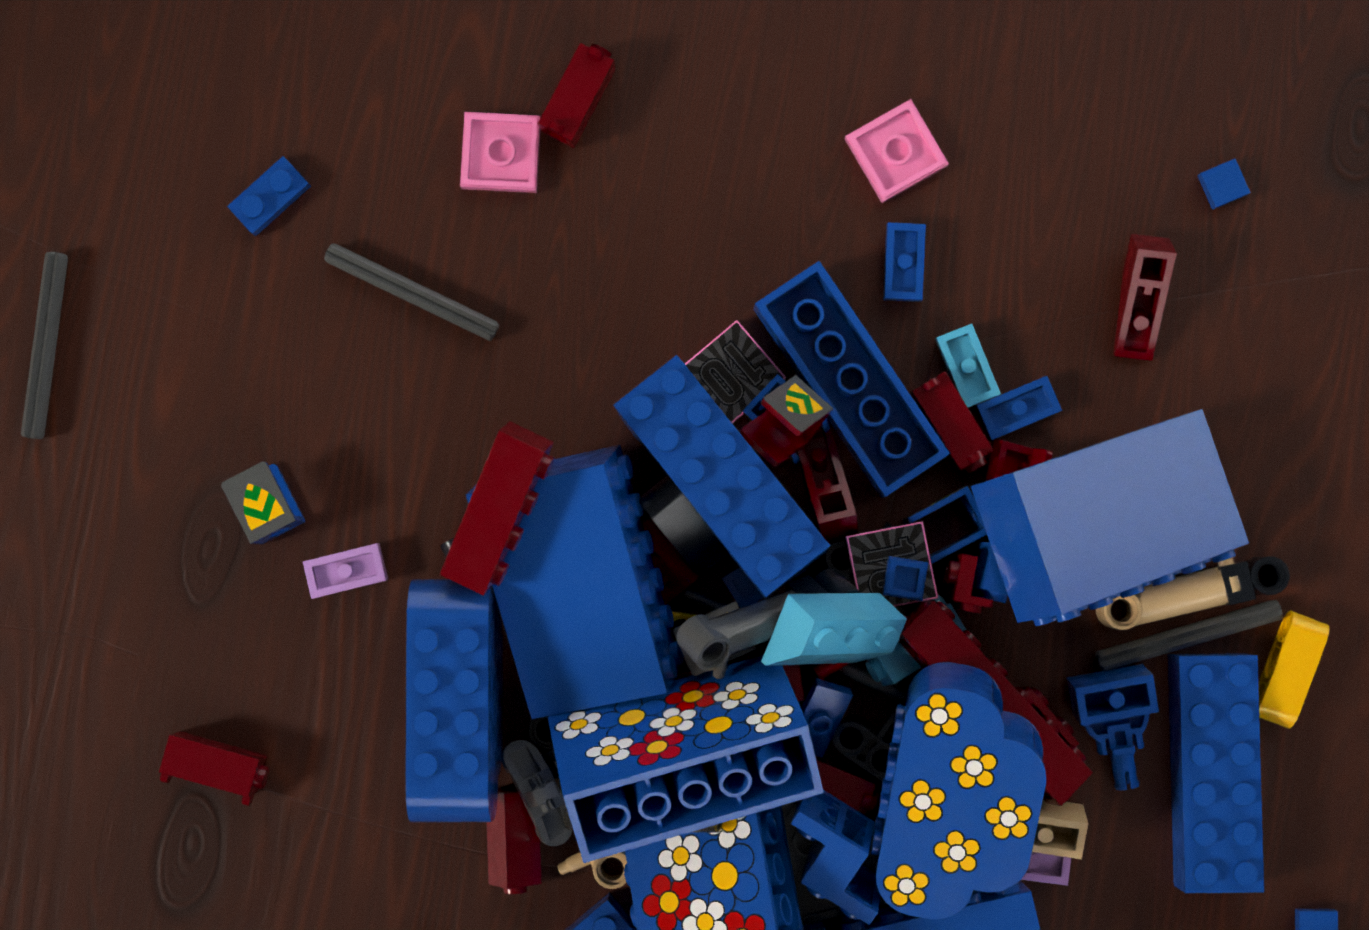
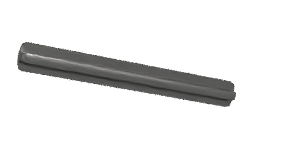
(411, 292)
(44, 345)
(1188, 635)

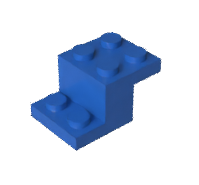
(837, 855)

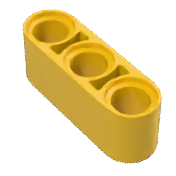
(1291, 668)

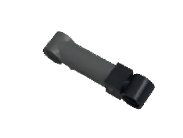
(715, 639)

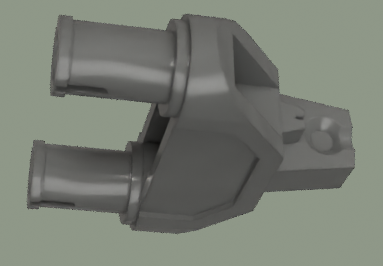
(537, 791)

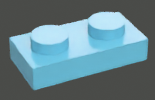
(967, 365)

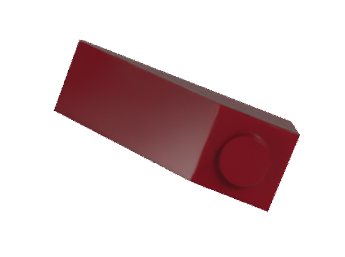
(1143, 295)
(827, 488)

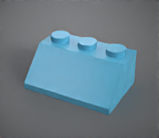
(833, 629)

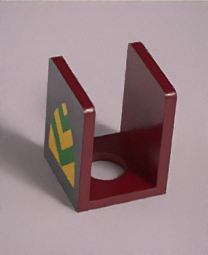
(789, 422)

